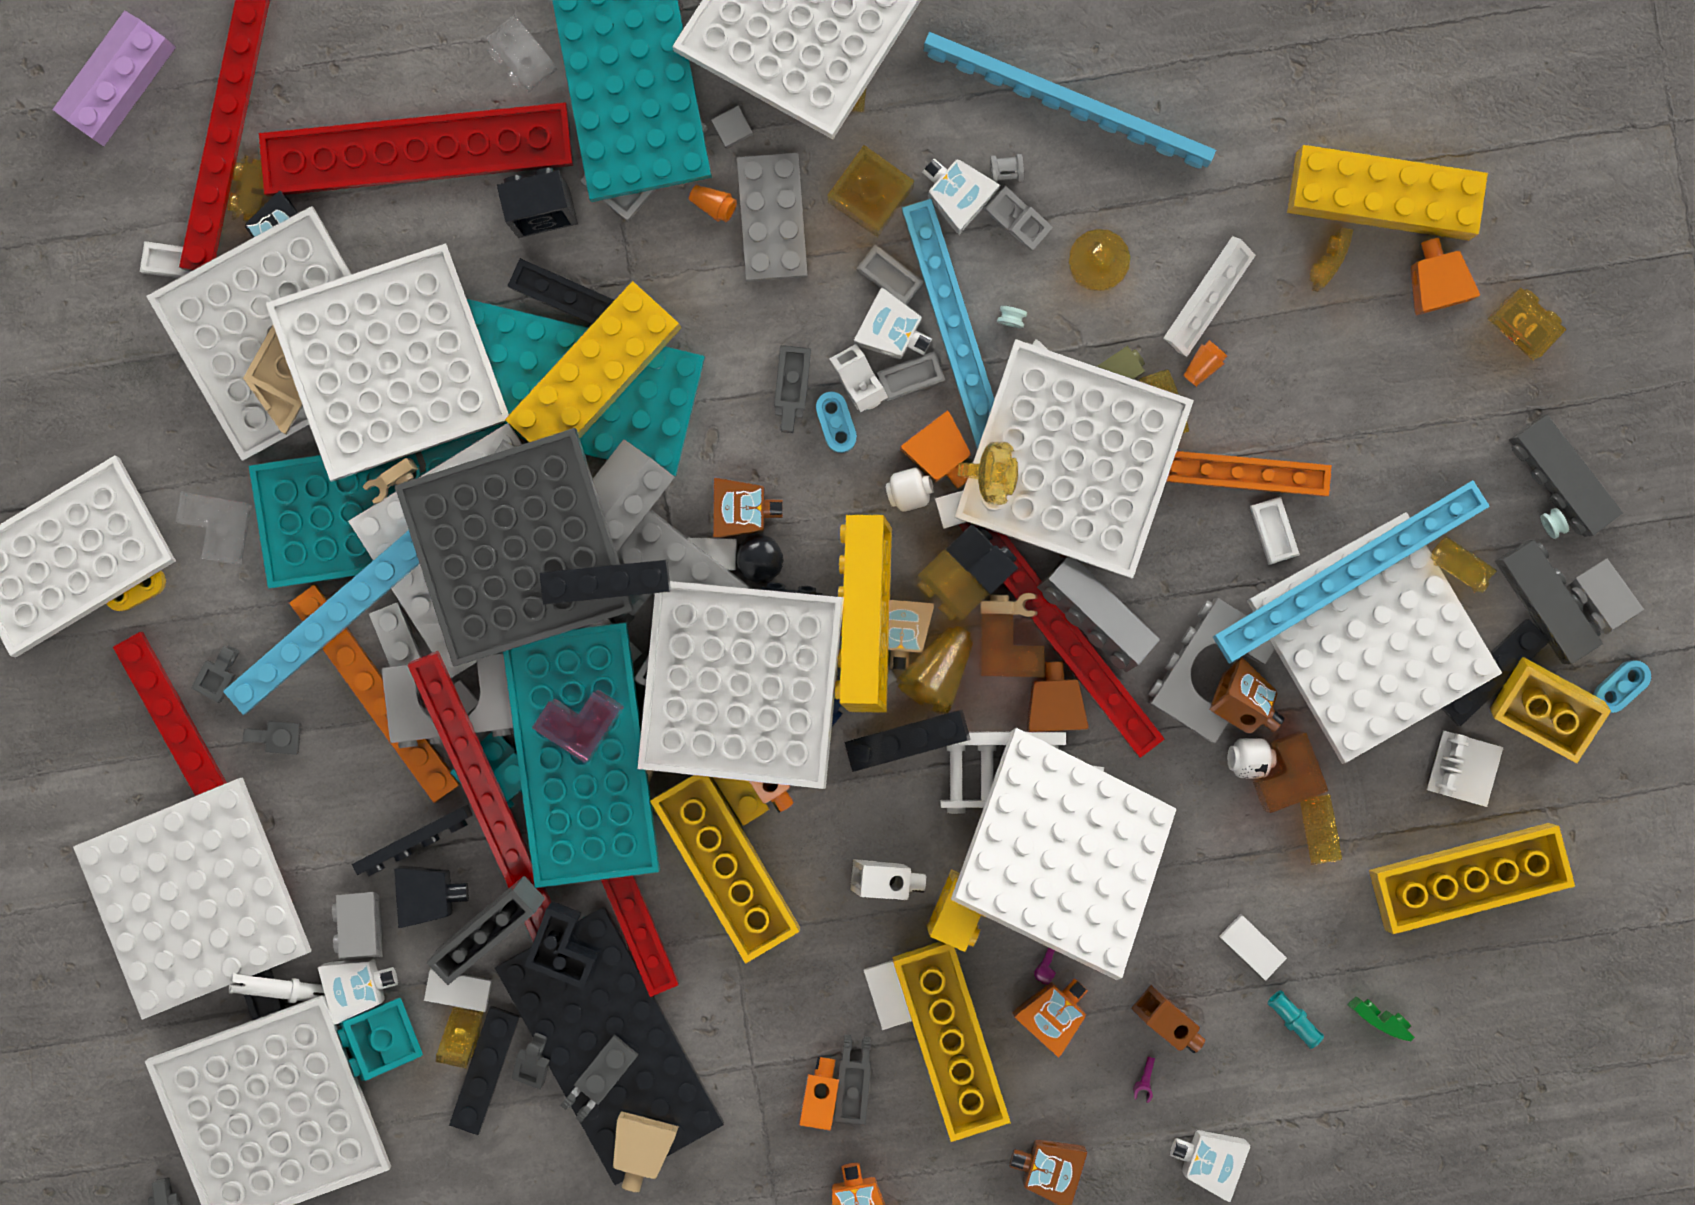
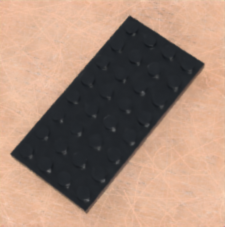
(581, 1023)

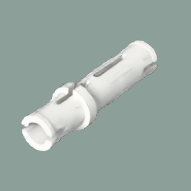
(275, 988)

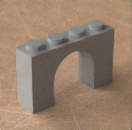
(1176, 692)
(411, 722)

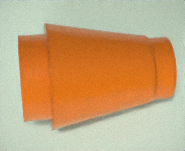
(713, 202)
(1205, 363)

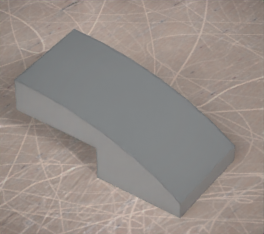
(1017, 218)

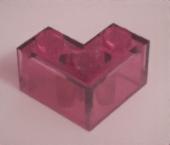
(581, 732)

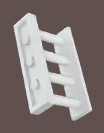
(986, 744)

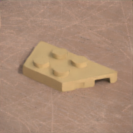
(273, 383)

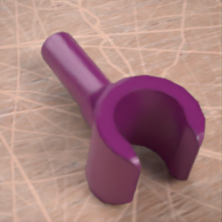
(1043, 972)
(1145, 1080)

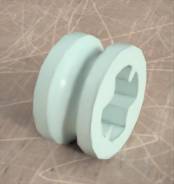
(1012, 317)
(1554, 523)

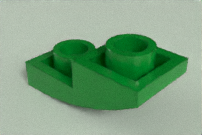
(1388, 1023)

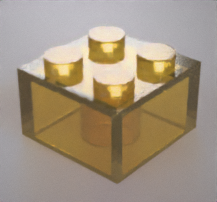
(870, 191)
(950, 586)

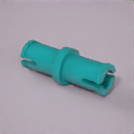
(1295, 1019)

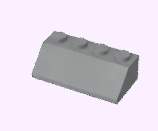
(628, 489)

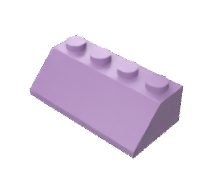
(114, 78)

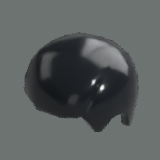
(759, 558)

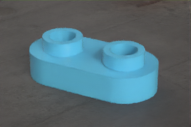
(836, 422)
(1620, 686)

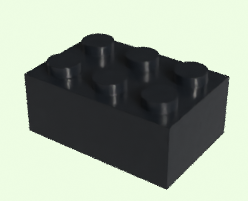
(536, 203)

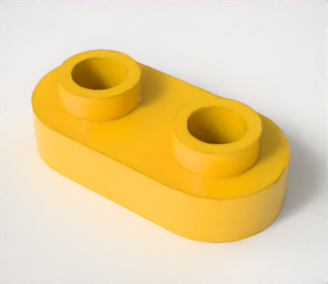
(139, 593)

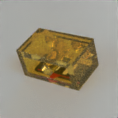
(1527, 323)

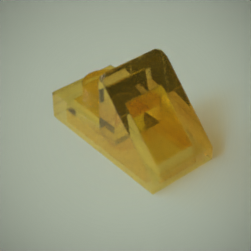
(460, 1037)

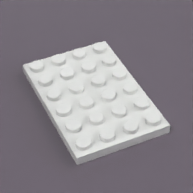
(74, 554)

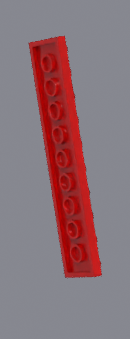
(416, 149)

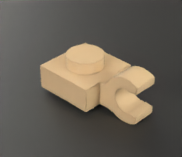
(396, 475)
(1001, 605)

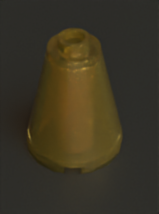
(938, 670)

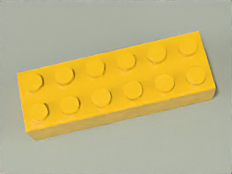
(1387, 192)
(596, 367)
(865, 613)
(725, 866)
(1472, 878)
(951, 1040)

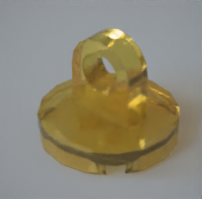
(1099, 260)
(995, 473)

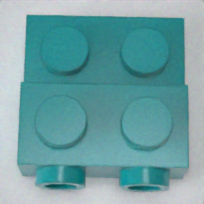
(504, 764)
(379, 1039)

